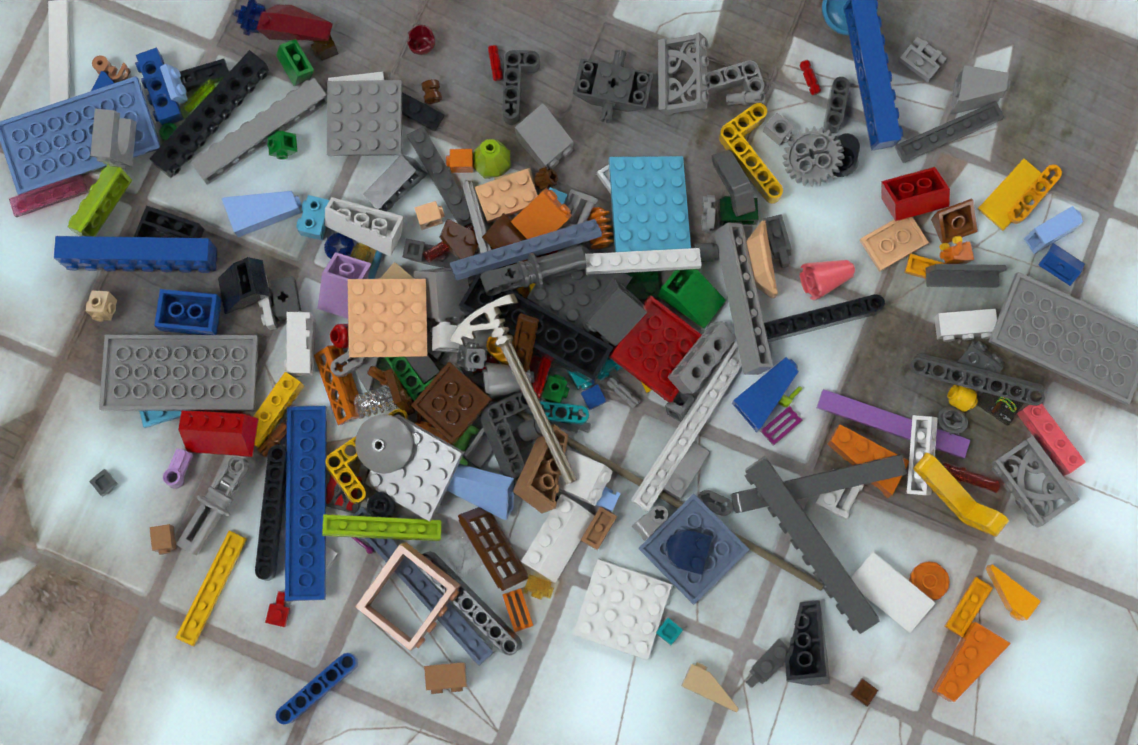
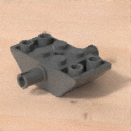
(629, 90)

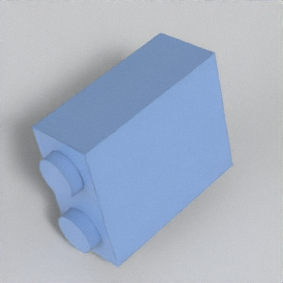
(1053, 229)

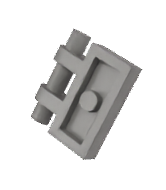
(919, 62)

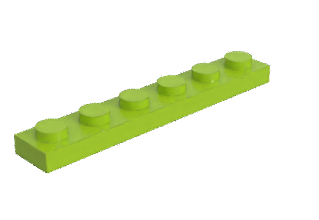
(381, 527)

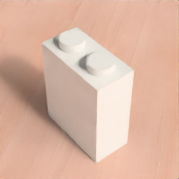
(590, 478)

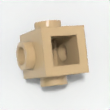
(101, 305)

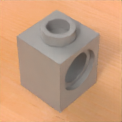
(778, 121)

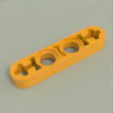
(1034, 194)

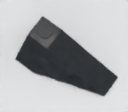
(807, 651)

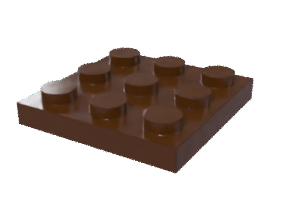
(451, 402)

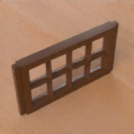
(512, 578)

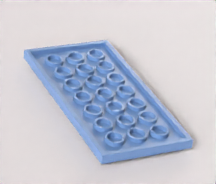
(57, 138)

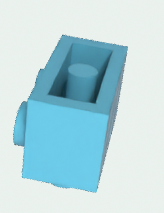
(313, 218)

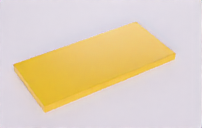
(1009, 192)

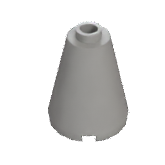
(500, 380)

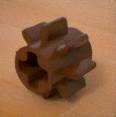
(546, 178)

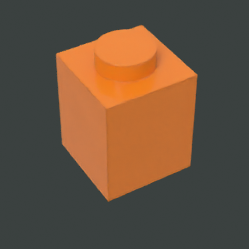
(460, 160)

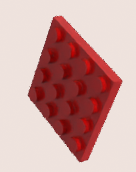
(656, 348)

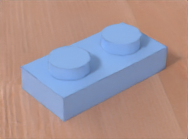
(173, 82)

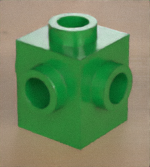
(282, 144)
(555, 396)

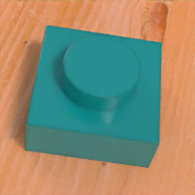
(669, 631)

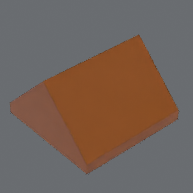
(955, 221)

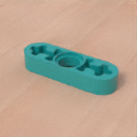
(574, 420)

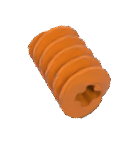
(599, 215)

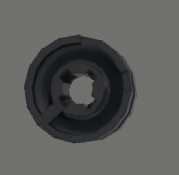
(375, 500)

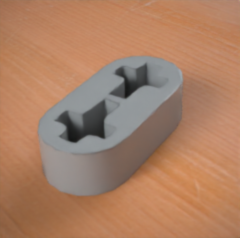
(343, 359)

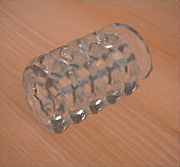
(374, 401)

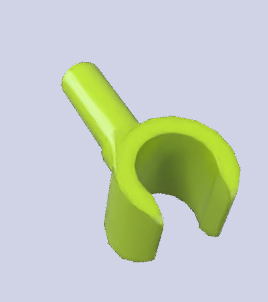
(785, 400)

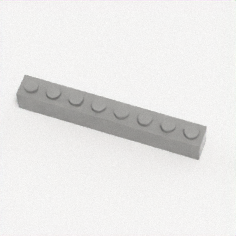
(254, 134)
(743, 299)

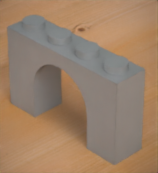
(113, 138)

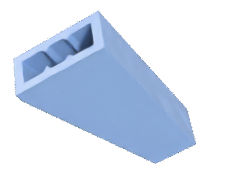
(257, 211)
(484, 489)

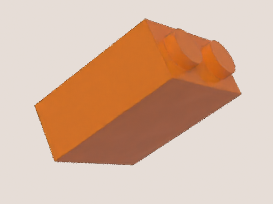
(542, 215)

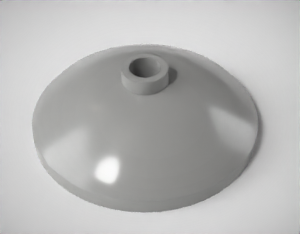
(395, 440)

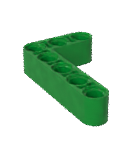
(406, 374)

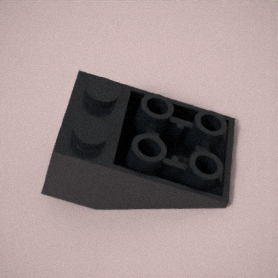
(243, 284)

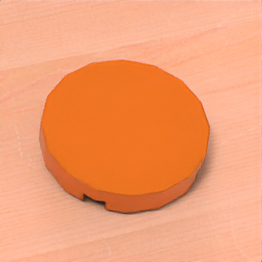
(930, 579)

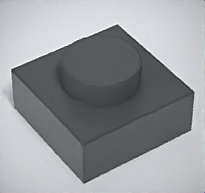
(103, 482)

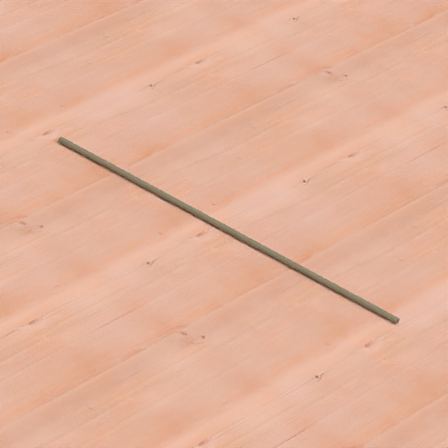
(666, 497)

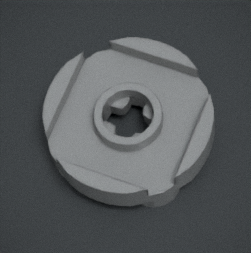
(708, 218)

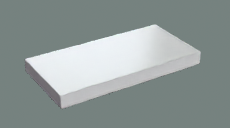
(892, 592)

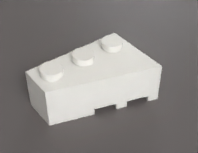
(300, 344)

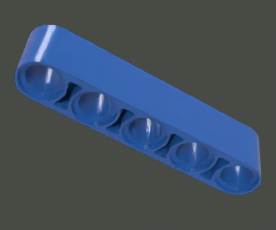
(307, 691)

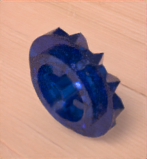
(333, 240)

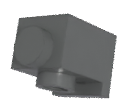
(674, 408)

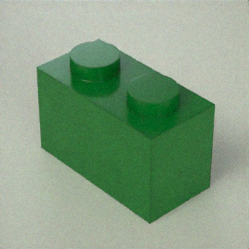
(294, 62)

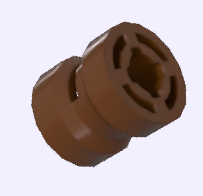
(431, 90)

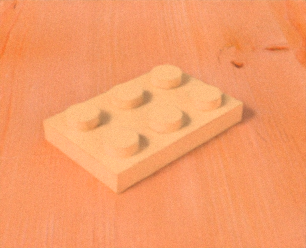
(506, 195)
(893, 242)

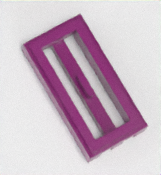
(792, 415)

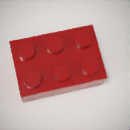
(915, 193)

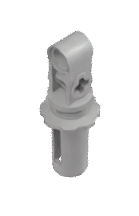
(216, 501)

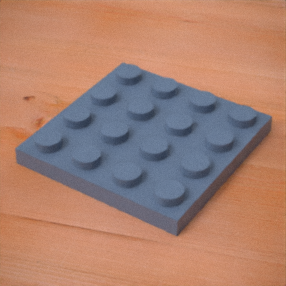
(723, 552)

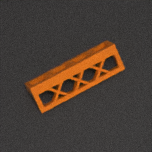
(344, 385)

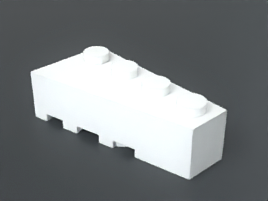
(365, 224)

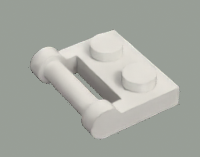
(830, 500)

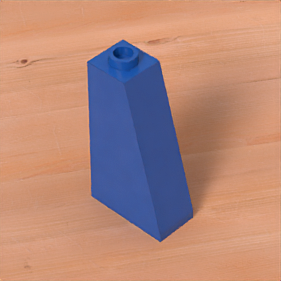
(761, 397)

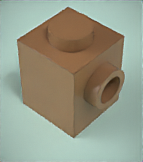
(163, 539)

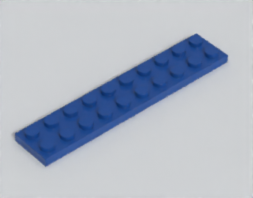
(305, 503)

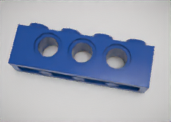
(153, 60)

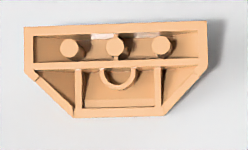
(761, 261)

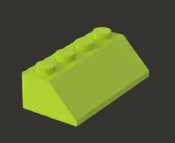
(100, 201)

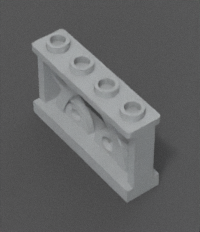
(697, 81)
(1034, 454)

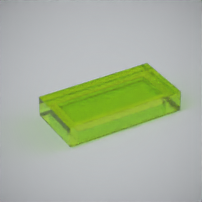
(199, 95)

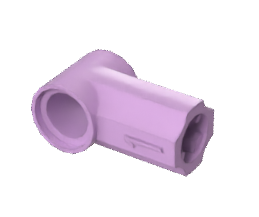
(179, 466)

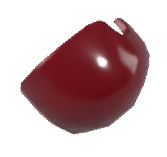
(421, 40)

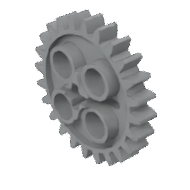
(816, 172)

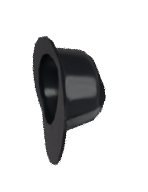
(851, 152)

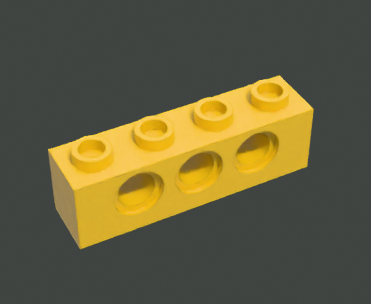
(276, 406)

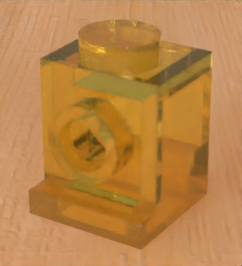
(538, 587)

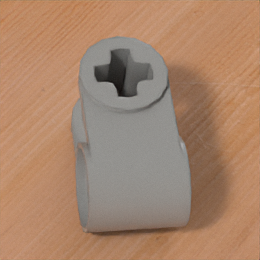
(648, 524)

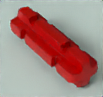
(495, 63)
(810, 77)

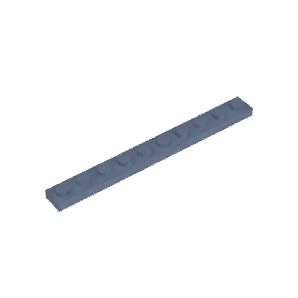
(430, 596)

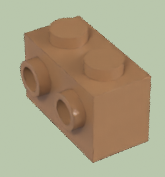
(445, 676)

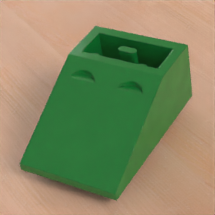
(692, 296)

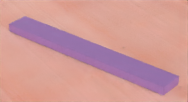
(887, 422)

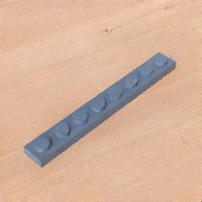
(519, 251)

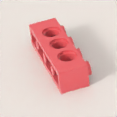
(1051, 438)

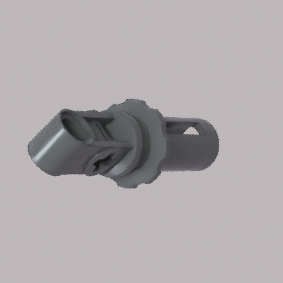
(533, 271)

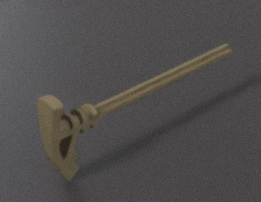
(492, 312)

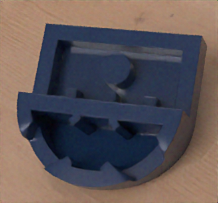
(688, 550)

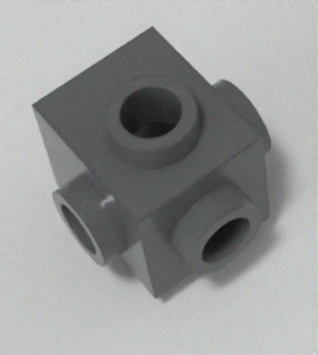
(471, 356)

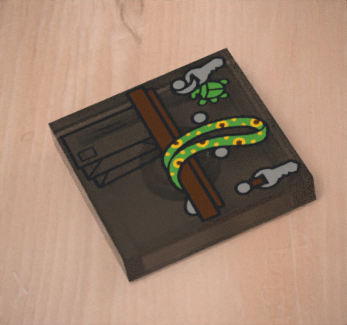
(1000, 407)

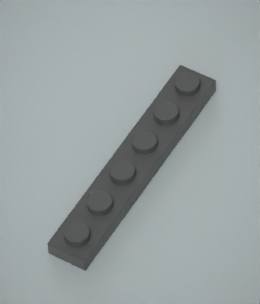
(949, 132)
(440, 176)

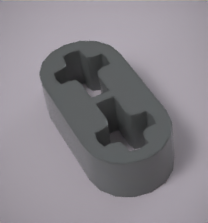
(718, 499)

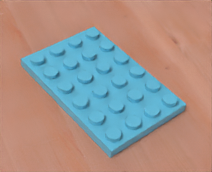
(649, 203)

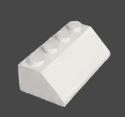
(558, 538)

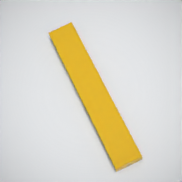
(211, 588)

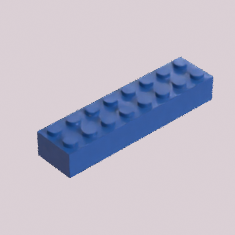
(873, 73)
(135, 253)

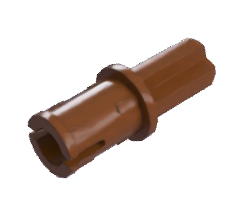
(378, 374)
(273, 439)

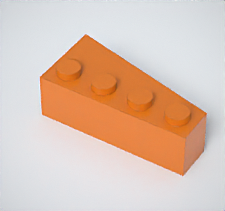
(859, 450)
(969, 660)

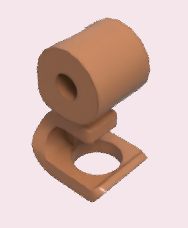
(101, 63)

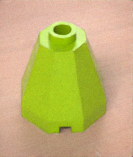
(491, 159)

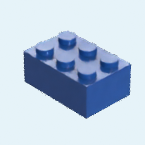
(188, 312)

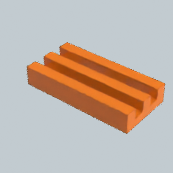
(512, 594)

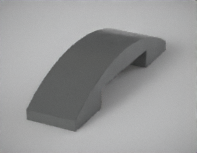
(414, 251)

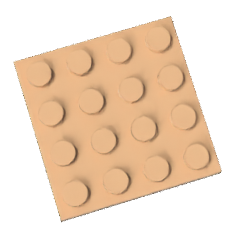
(387, 318)

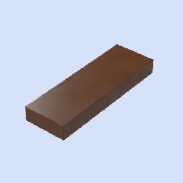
(525, 339)

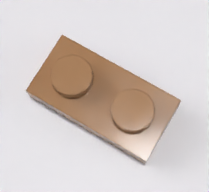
(598, 528)

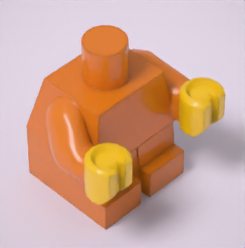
(957, 254)

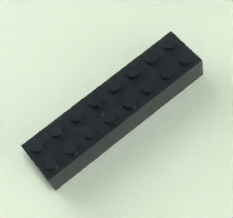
(554, 338)

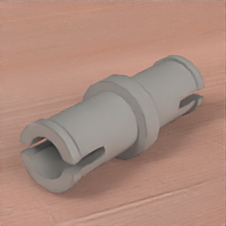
(745, 98)

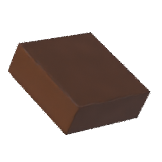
(864, 692)

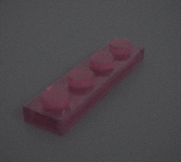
(48, 195)

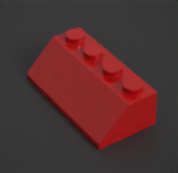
(218, 433)

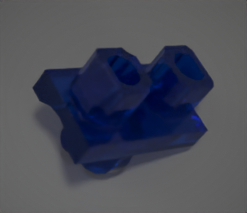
(246, 16)

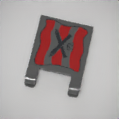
(335, 496)

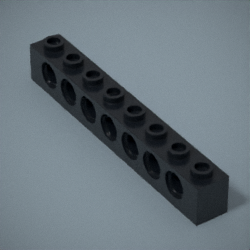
(199, 117)

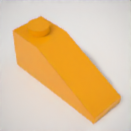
(1014, 596)

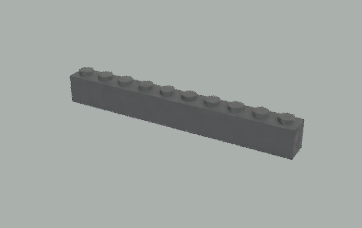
(812, 545)

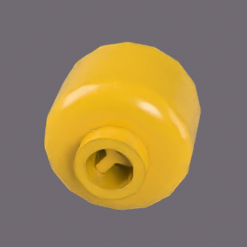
(962, 397)

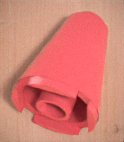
(825, 276)

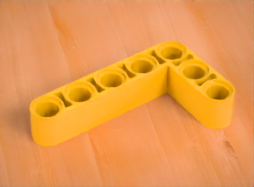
(749, 154)
(343, 467)
(957, 498)

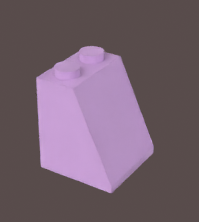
(333, 288)

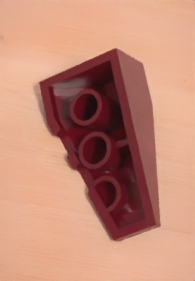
(292, 23)

